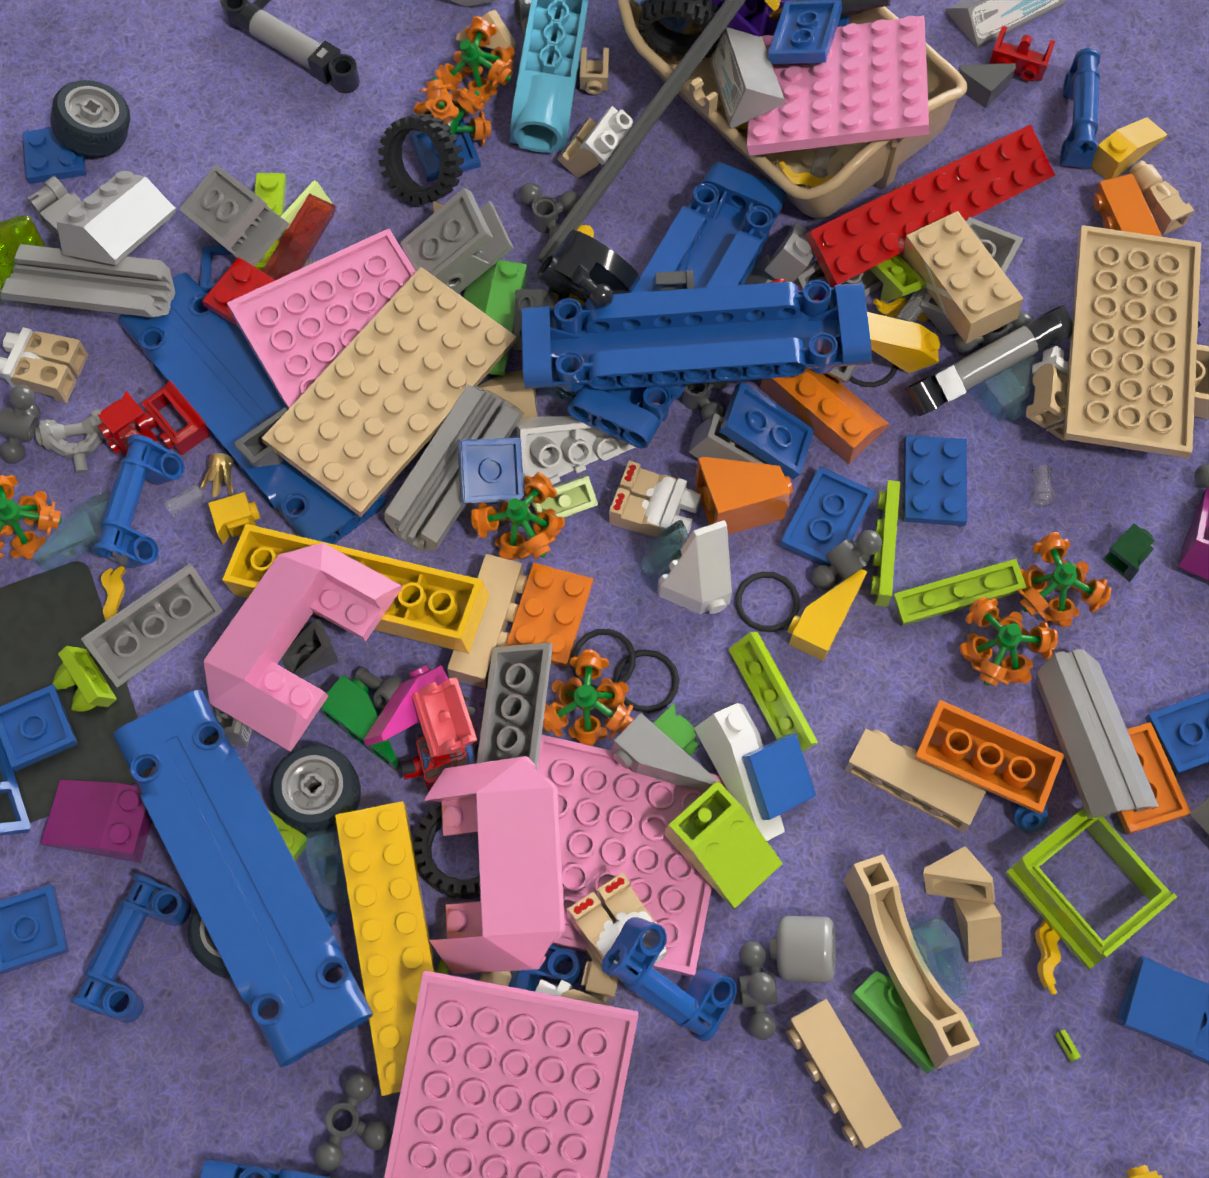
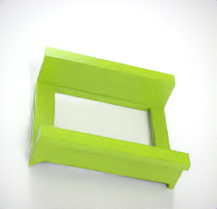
(1061, 914)

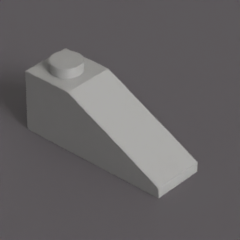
(791, 256)
(711, 443)
(655, 755)

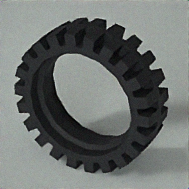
(666, 40)
(394, 163)
(435, 877)

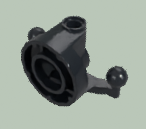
(587, 271)

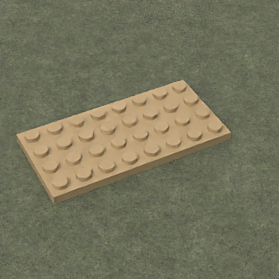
(1133, 342)
(389, 391)

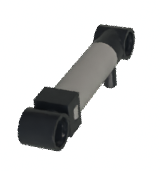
(322, 59)
(990, 360)

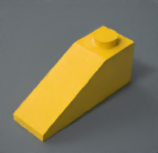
(1126, 147)
(903, 342)
(823, 618)

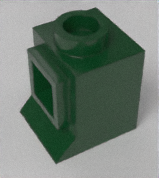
(1130, 551)

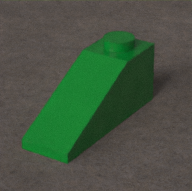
(354, 713)

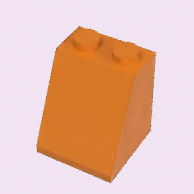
(742, 492)

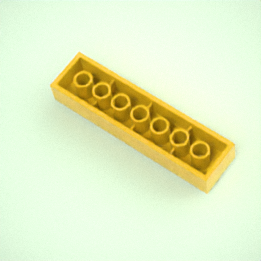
(430, 607)
(387, 928)

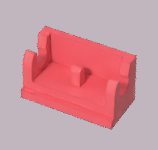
(444, 717)

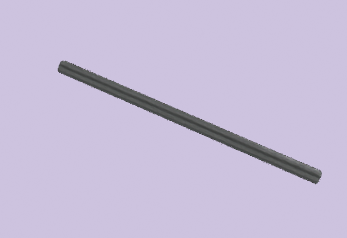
(642, 126)

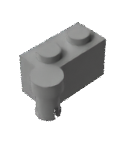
(52, 203)

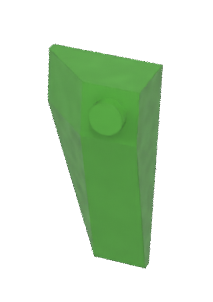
(495, 296)

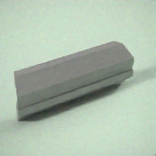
(61, 280)
(431, 493)
(1093, 736)

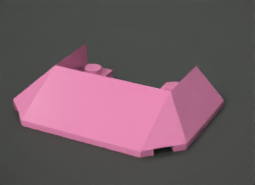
(244, 661)
(518, 866)

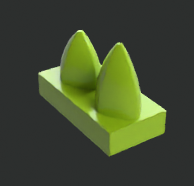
(81, 670)

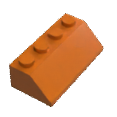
(830, 409)
(989, 756)

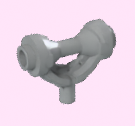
(53, 437)

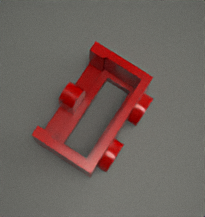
(1028, 63)
(122, 420)
(188, 436)

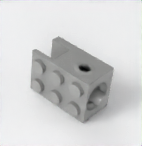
(234, 216)
(458, 241)

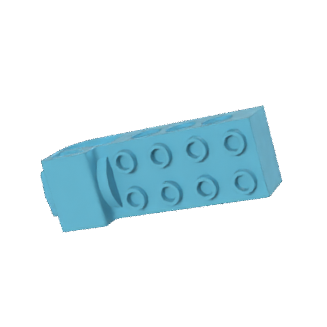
(548, 74)

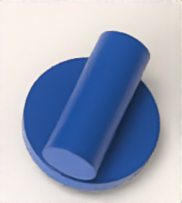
(1028, 819)

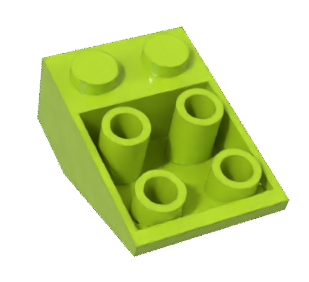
(723, 844)

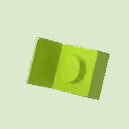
(897, 278)

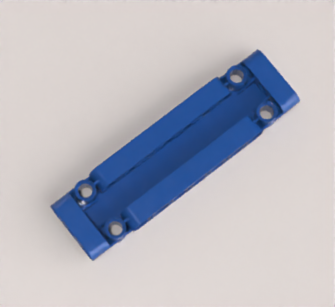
(723, 239)
(696, 336)
(233, 396)
(242, 877)

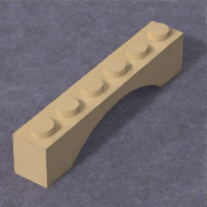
(933, 1013)

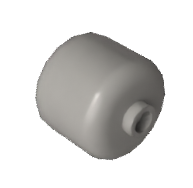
(805, 949)

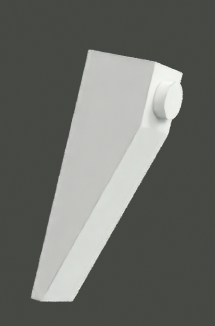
(562, 445)
(703, 572)
(726, 739)

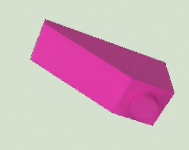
(400, 709)

